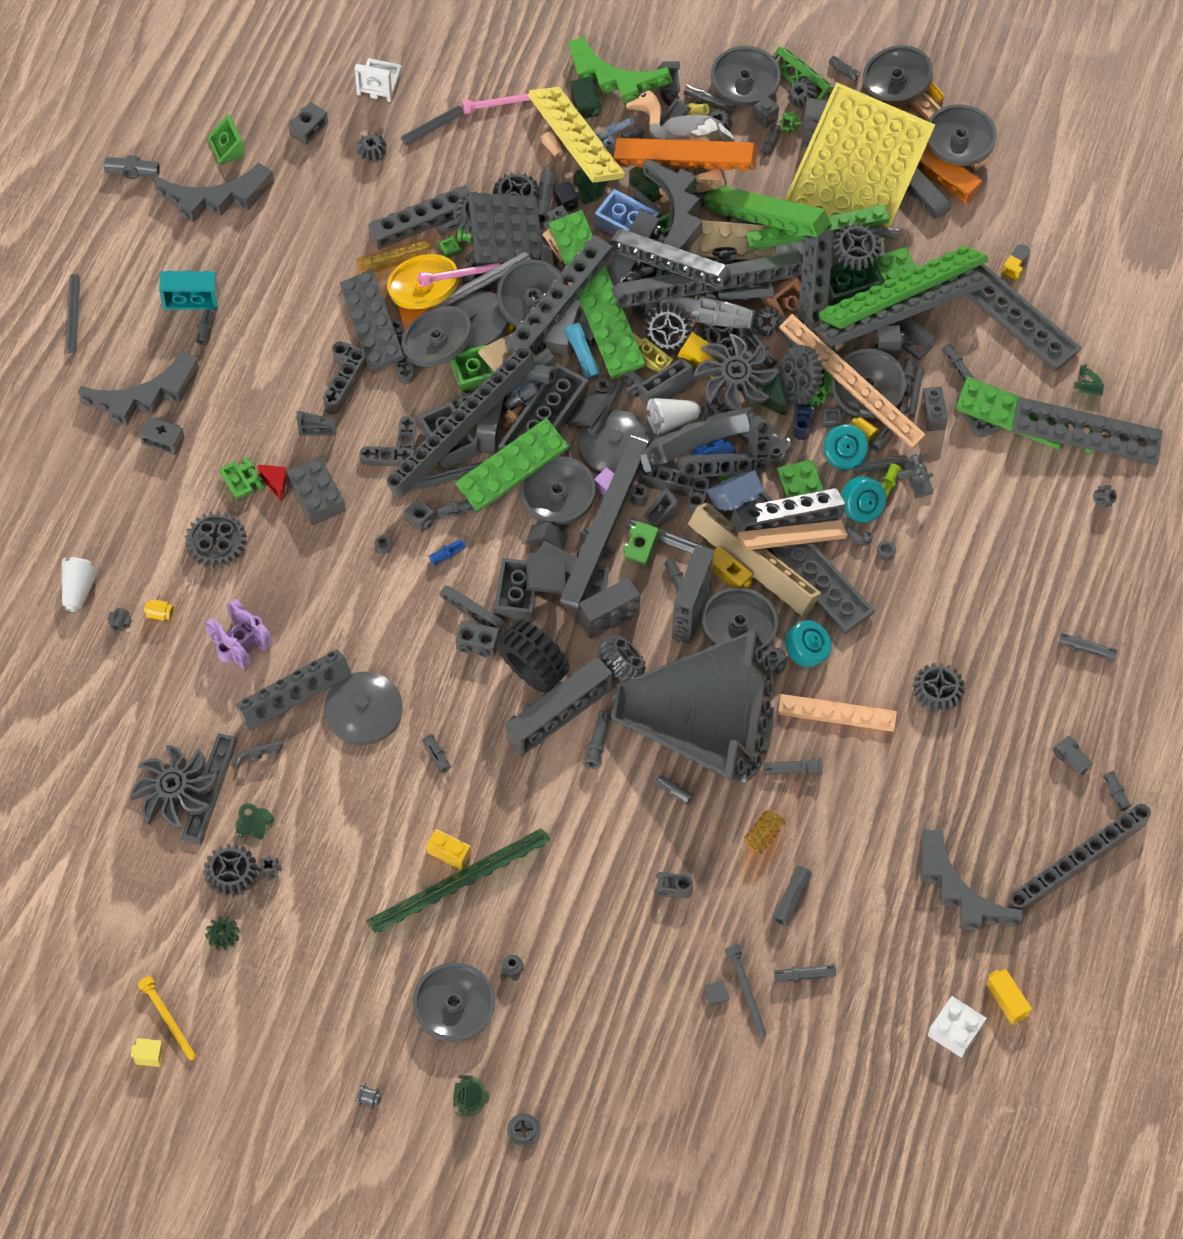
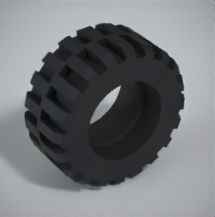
(533, 655)

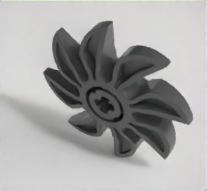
(725, 368)
(185, 783)

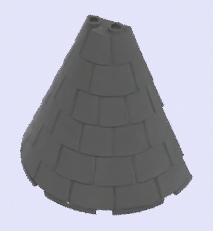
(729, 704)

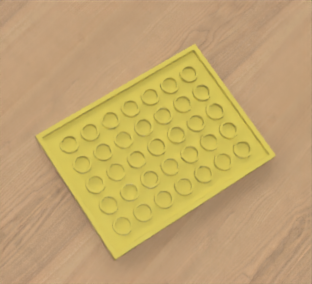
(859, 155)

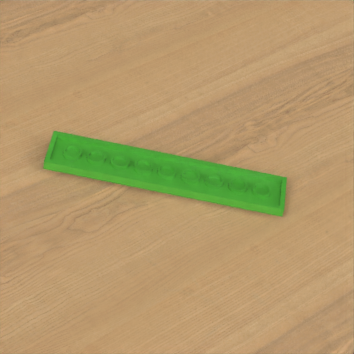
(902, 287)
(599, 305)

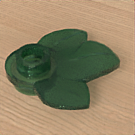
(255, 823)

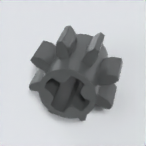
(1105, 496)
(119, 619)
(269, 873)

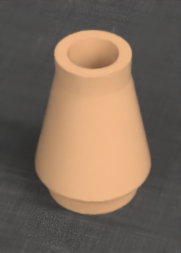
(552, 143)

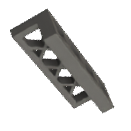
(918, 334)

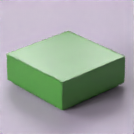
(449, 247)

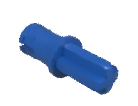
(447, 552)

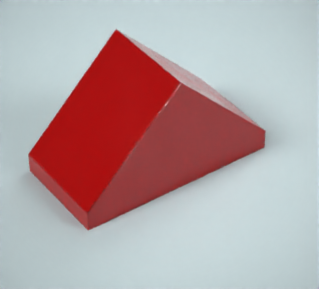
(275, 478)

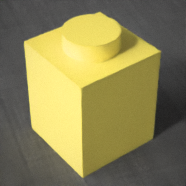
(147, 1052)

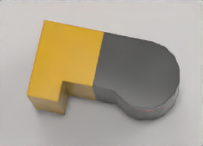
(1013, 266)

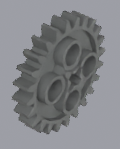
(800, 374)
(234, 540)

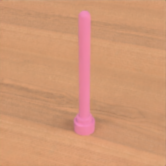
(469, 106)
(426, 278)

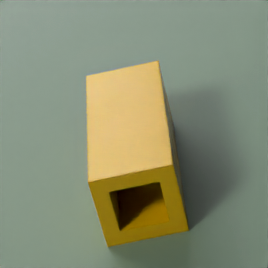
(730, 570)
(1008, 996)

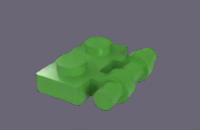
(236, 481)

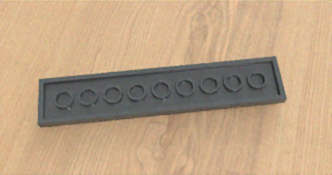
(932, 297)
(838, 596)

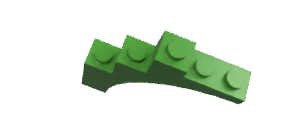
(610, 78)

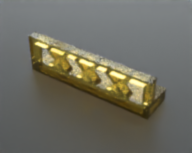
(393, 257)

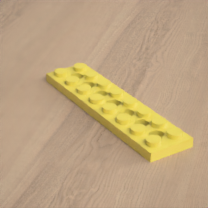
(576, 134)

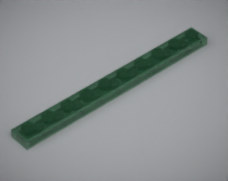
(458, 880)

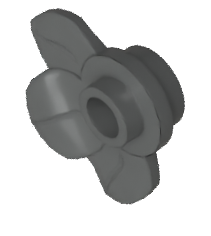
(779, 448)

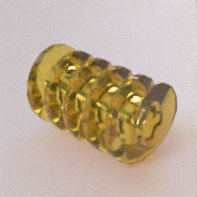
(763, 831)

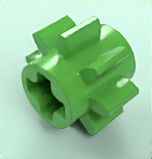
(790, 122)
(820, 397)

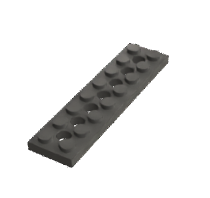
(1028, 314)
(1078, 438)

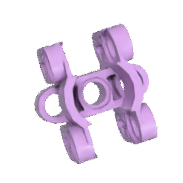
(244, 621)

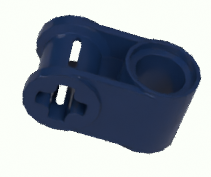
(802, 419)

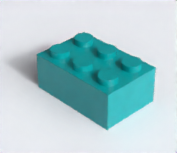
(189, 290)

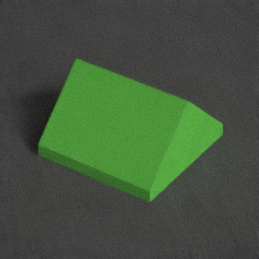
(226, 141)

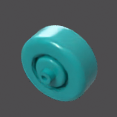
(845, 447)
(863, 499)
(808, 644)

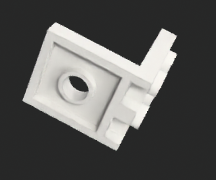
(377, 78)

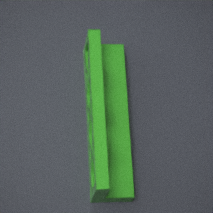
(805, 69)

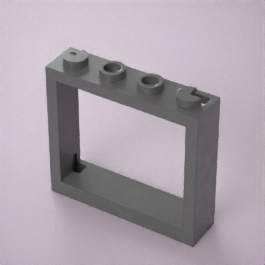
(692, 594)

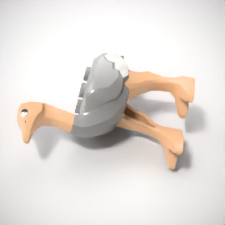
(686, 127)

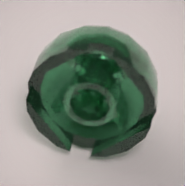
(588, 191)
(469, 1096)

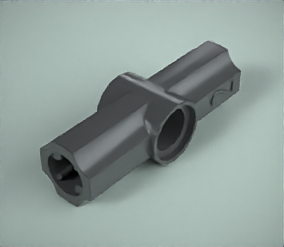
(131, 167)

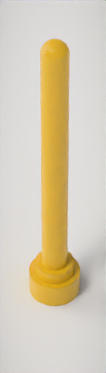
(148, 986)

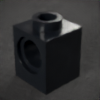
(565, 195)

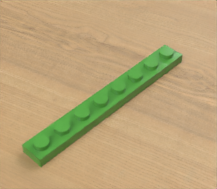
(775, 236)

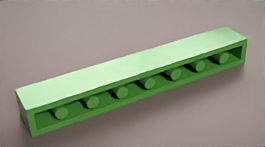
(767, 211)

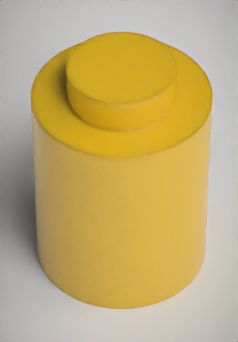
(867, 428)

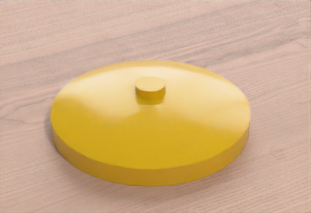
(404, 283)

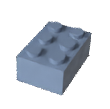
(735, 491)

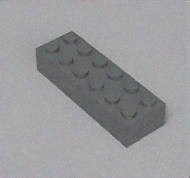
(553, 401)
(559, 706)

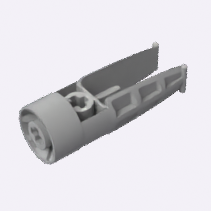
(713, 312)

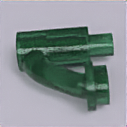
(1090, 387)

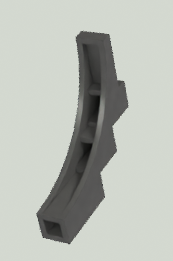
(679, 189)
(217, 199)
(147, 396)
(954, 892)

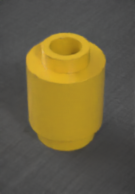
(158, 610)

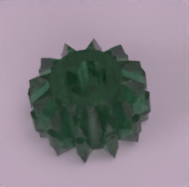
(222, 926)

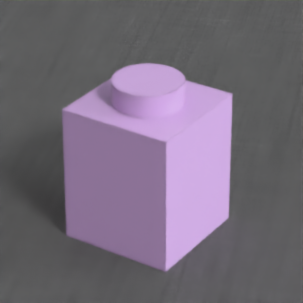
(603, 481)

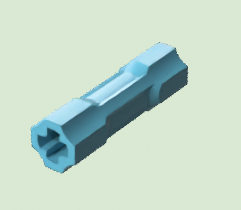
(577, 339)

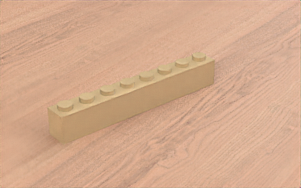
(760, 562)

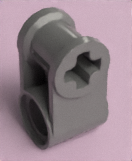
(672, 883)

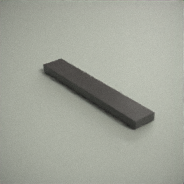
(217, 762)

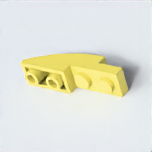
(652, 355)

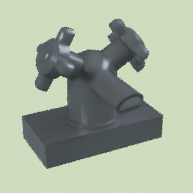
(917, 476)

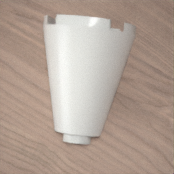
(670, 414)
(77, 581)

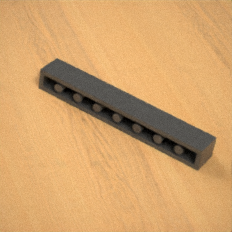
(620, 266)

